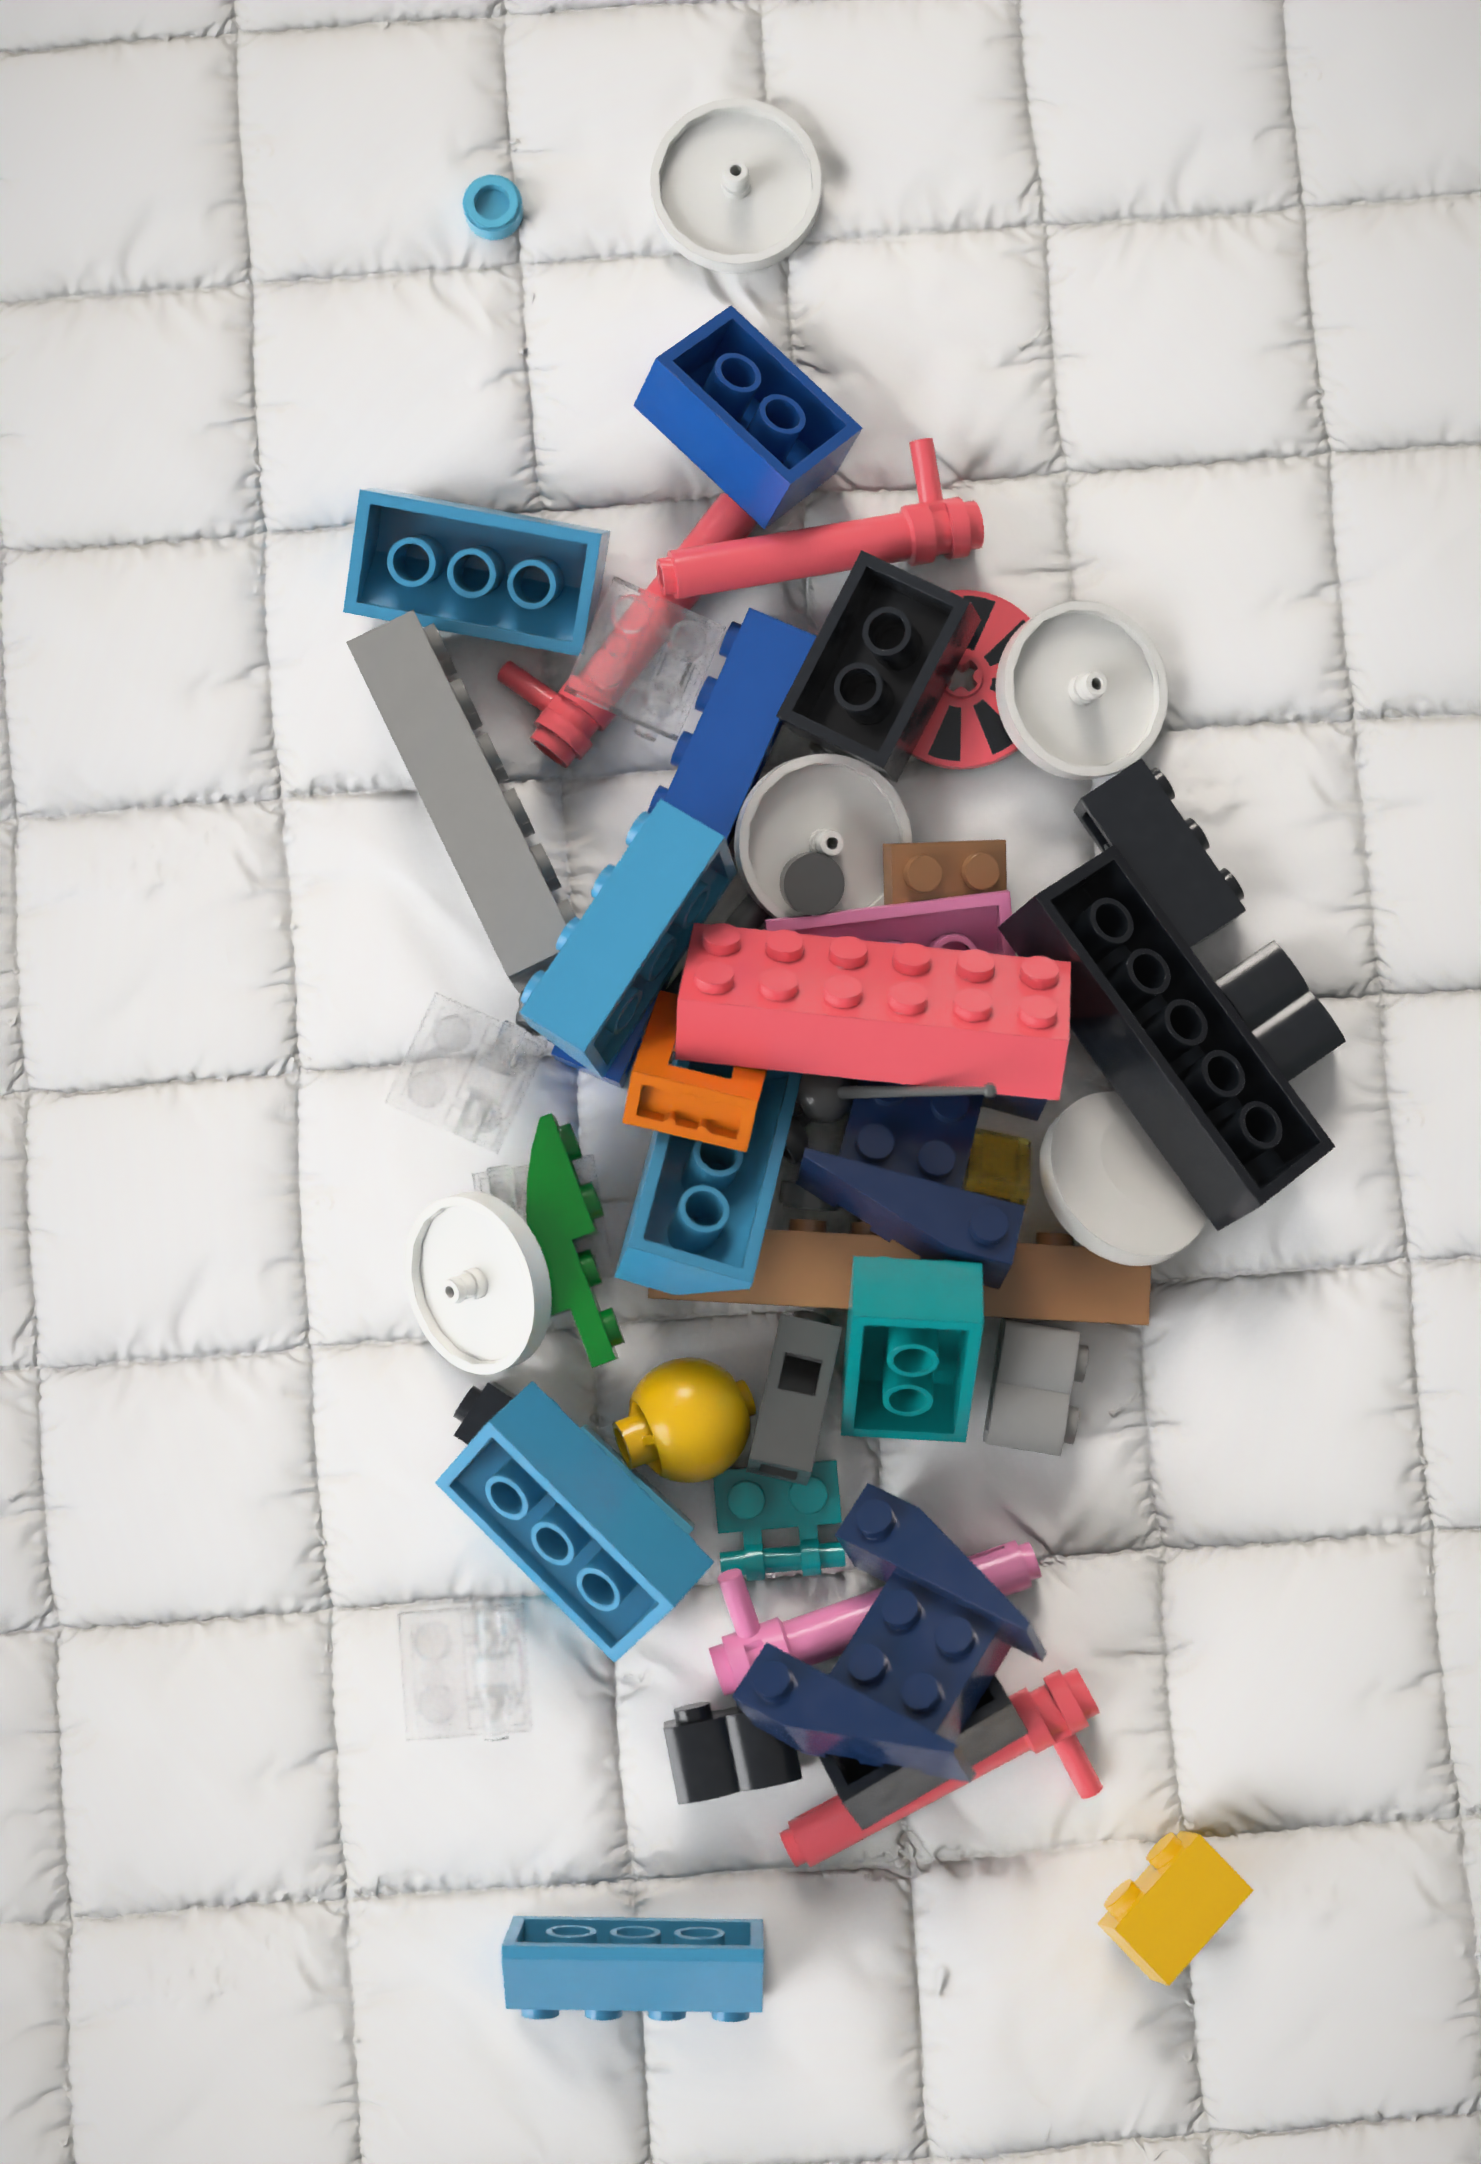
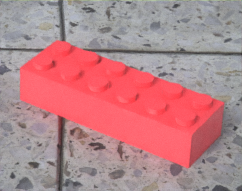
(874, 1010)

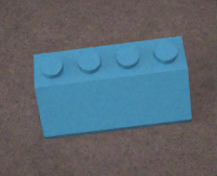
(475, 570)
(628, 936)
(707, 1205)
(574, 1522)
(633, 1966)

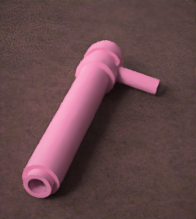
(829, 1629)

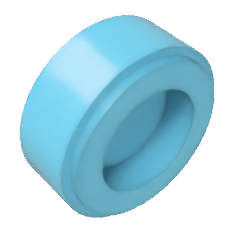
(493, 207)

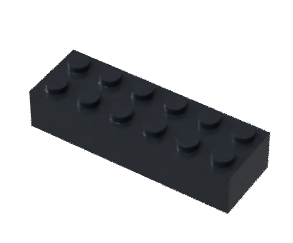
(1170, 1039)

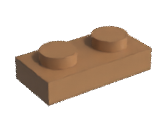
(942, 869)

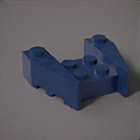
(906, 1174)
(912, 1661)

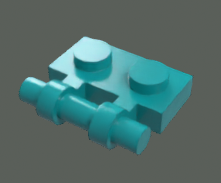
(758, 1503)

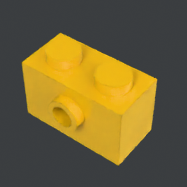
(1173, 1905)

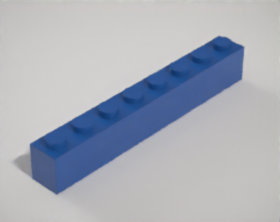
(725, 751)

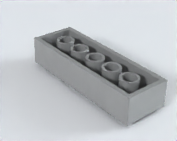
(461, 791)

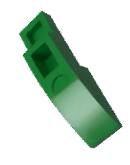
(559, 1216)

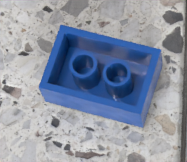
(746, 416)

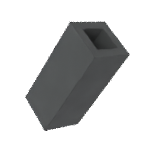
(794, 1397)

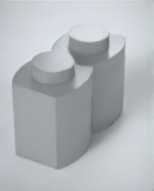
(1033, 1387)

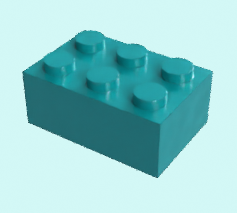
(911, 1348)

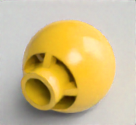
(686, 1421)

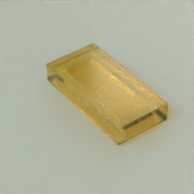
(999, 1167)

